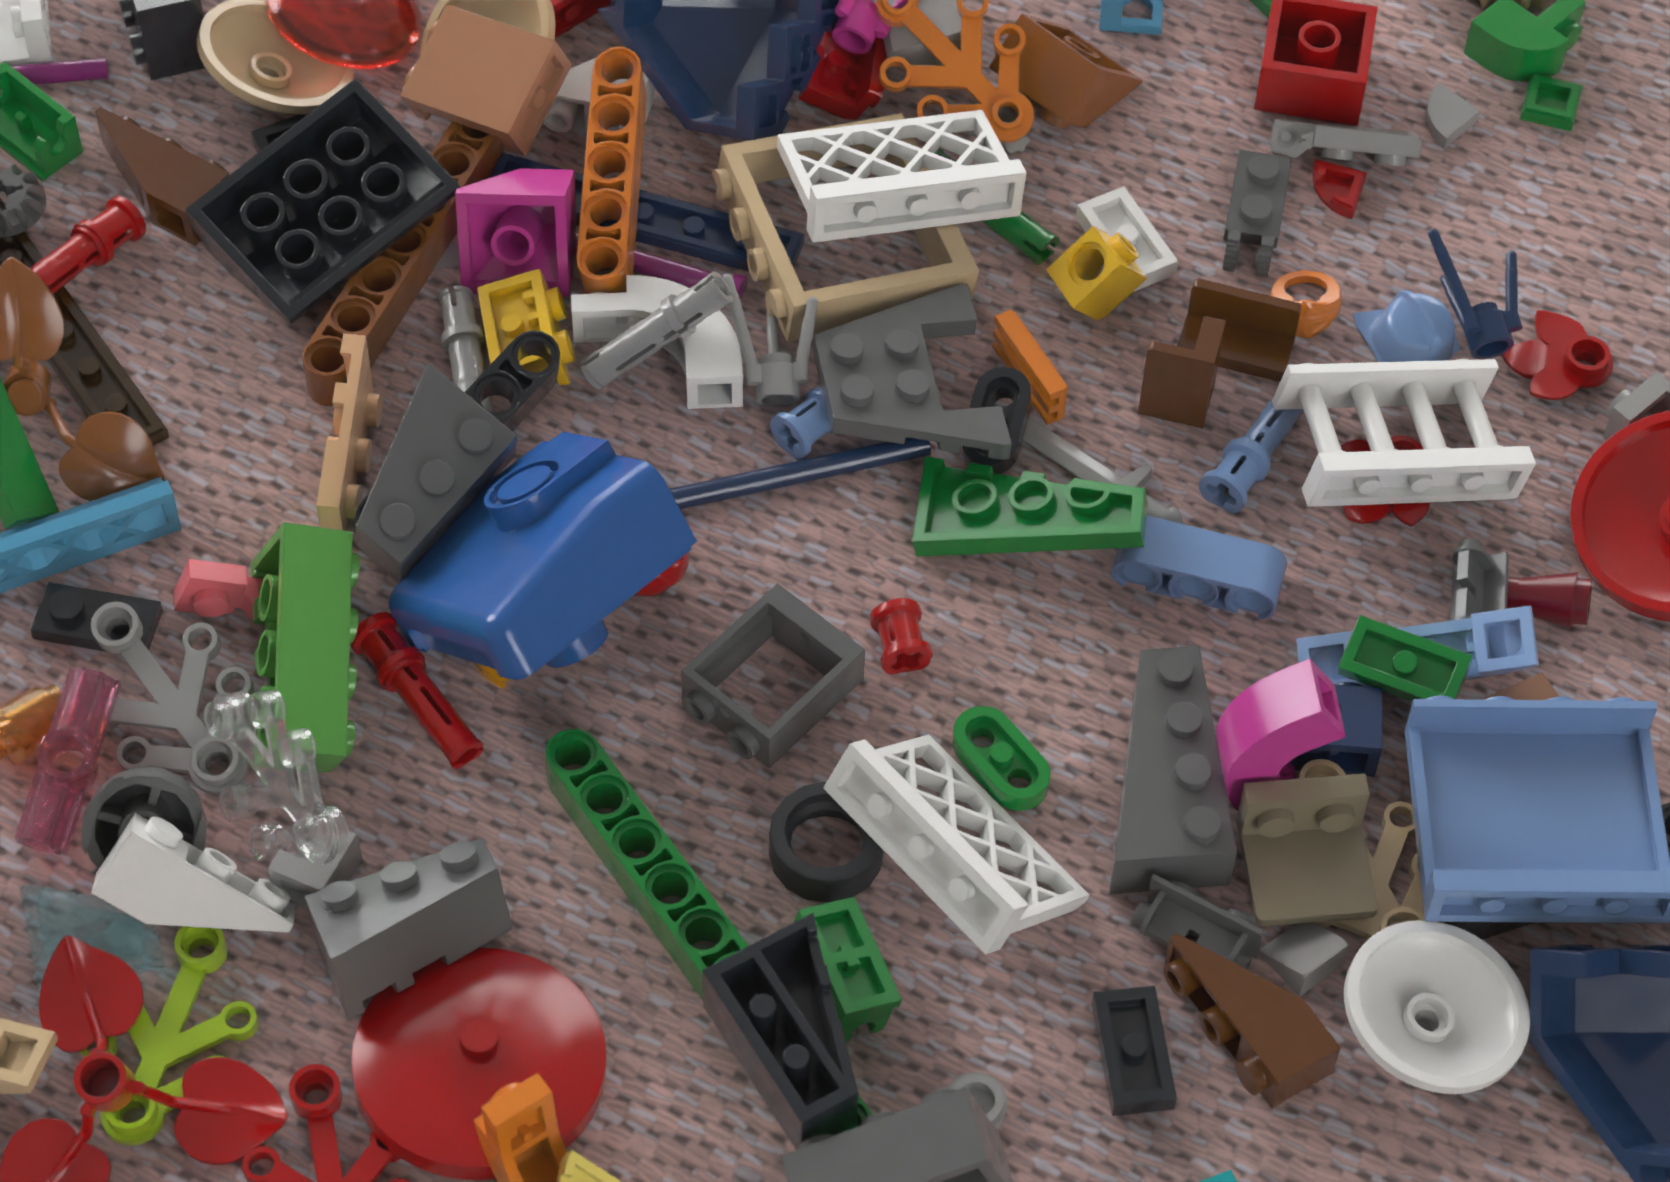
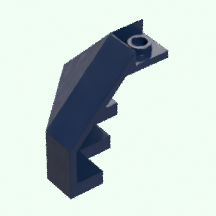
(725, 61)
(1607, 1040)

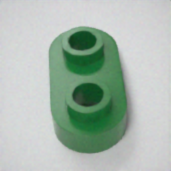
(1004, 760)

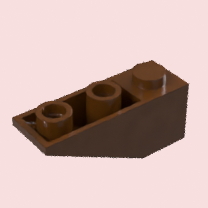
(158, 172)
(1264, 1027)

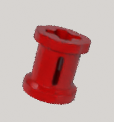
(900, 636)

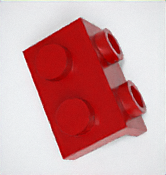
(845, 80)

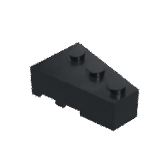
(164, 34)
(785, 1030)

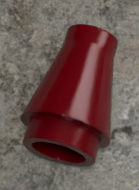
(1553, 598)

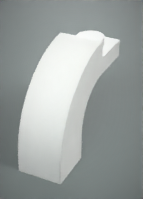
(707, 357)

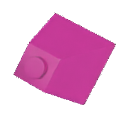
(518, 226)

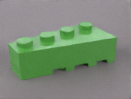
(309, 633)

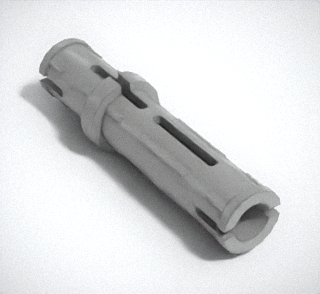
(673, 319)
(463, 338)

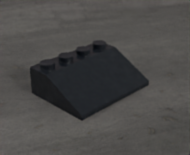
(320, 202)

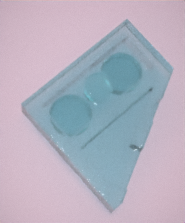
(59, 913)

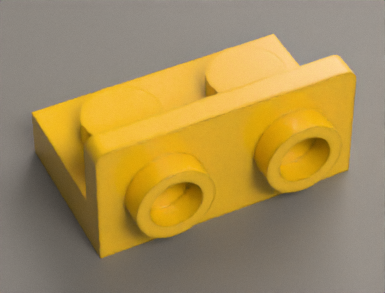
(522, 306)

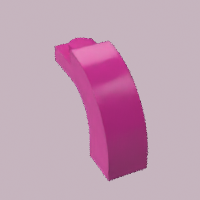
(1275, 724)

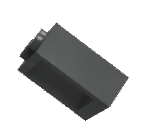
(802, 632)

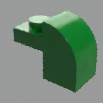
(1517, 43)

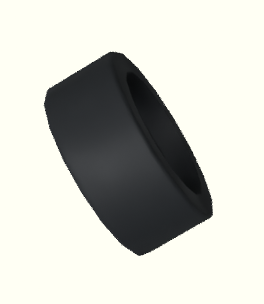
(813, 881)

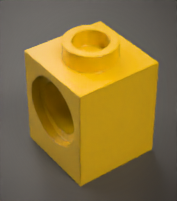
(1078, 268)

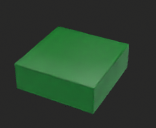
(1551, 102)

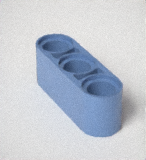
(1204, 565)

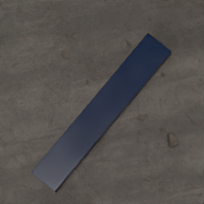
(674, 223)

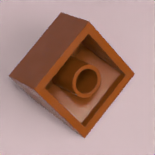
(1066, 73)

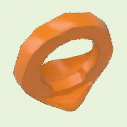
(1314, 315)

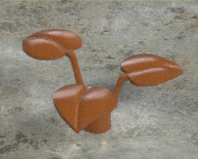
(109, 446)

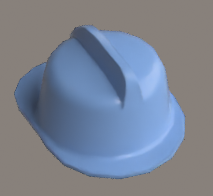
(1409, 329)

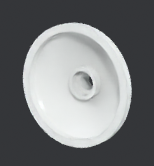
(1453, 985)

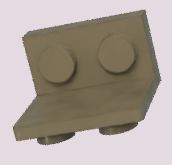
(1306, 849)

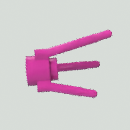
(860, 24)

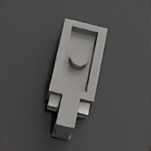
(1341, 141)

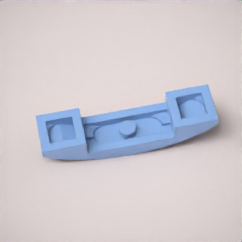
(1496, 639)

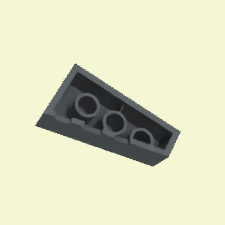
(1173, 782)

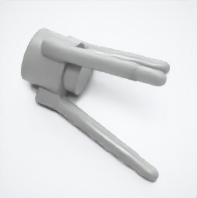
(776, 374)

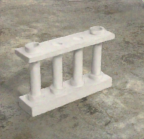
(1394, 474)

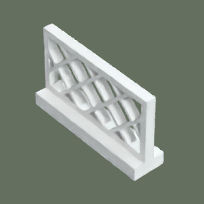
(902, 196)
(946, 863)

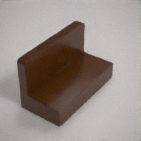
(1256, 332)
(1180, 379)

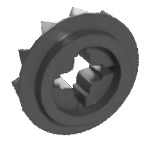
(24, 201)

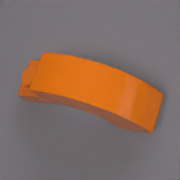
(521, 1133)

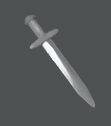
(1089, 469)

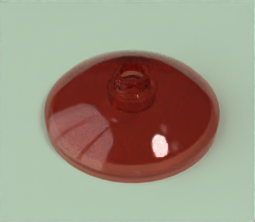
(349, 31)

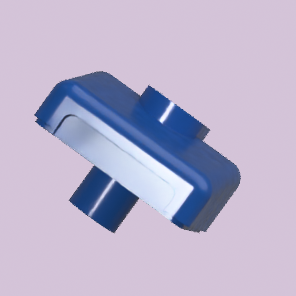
(543, 559)

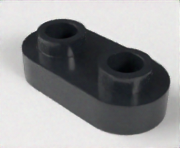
(992, 386)

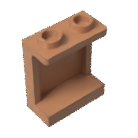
(486, 77)

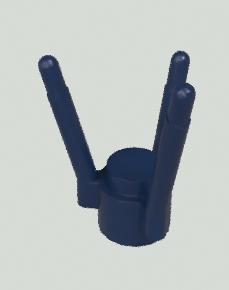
(1484, 325)

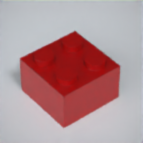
(1316, 59)

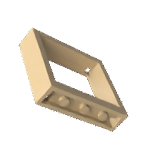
(759, 161)

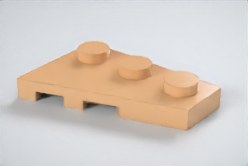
(350, 453)

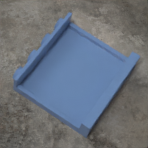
(1537, 810)

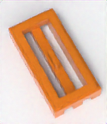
(1021, 351)

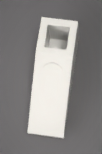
(176, 884)

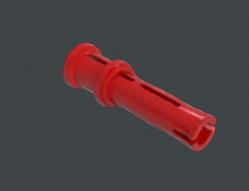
(92, 243)
(403, 671)

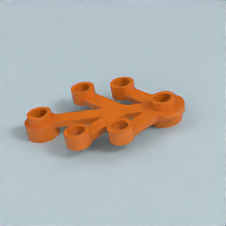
(961, 67)

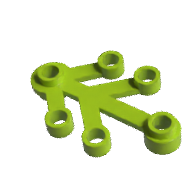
(168, 1043)

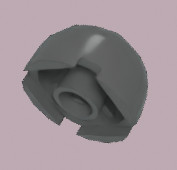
(149, 794)

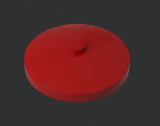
(1625, 517)
(458, 1038)

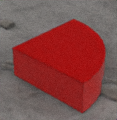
(1338, 186)

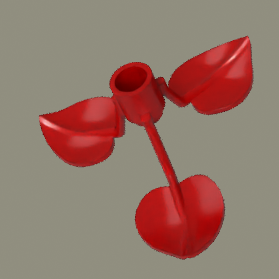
(99, 996)

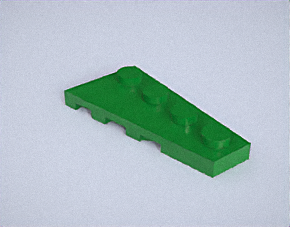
(1010, 514)

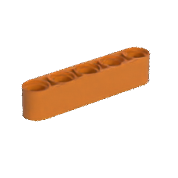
(610, 153)

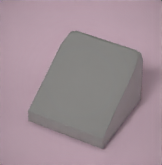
(1305, 955)

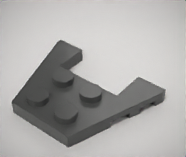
(883, 382)

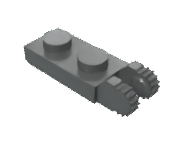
(1256, 207)

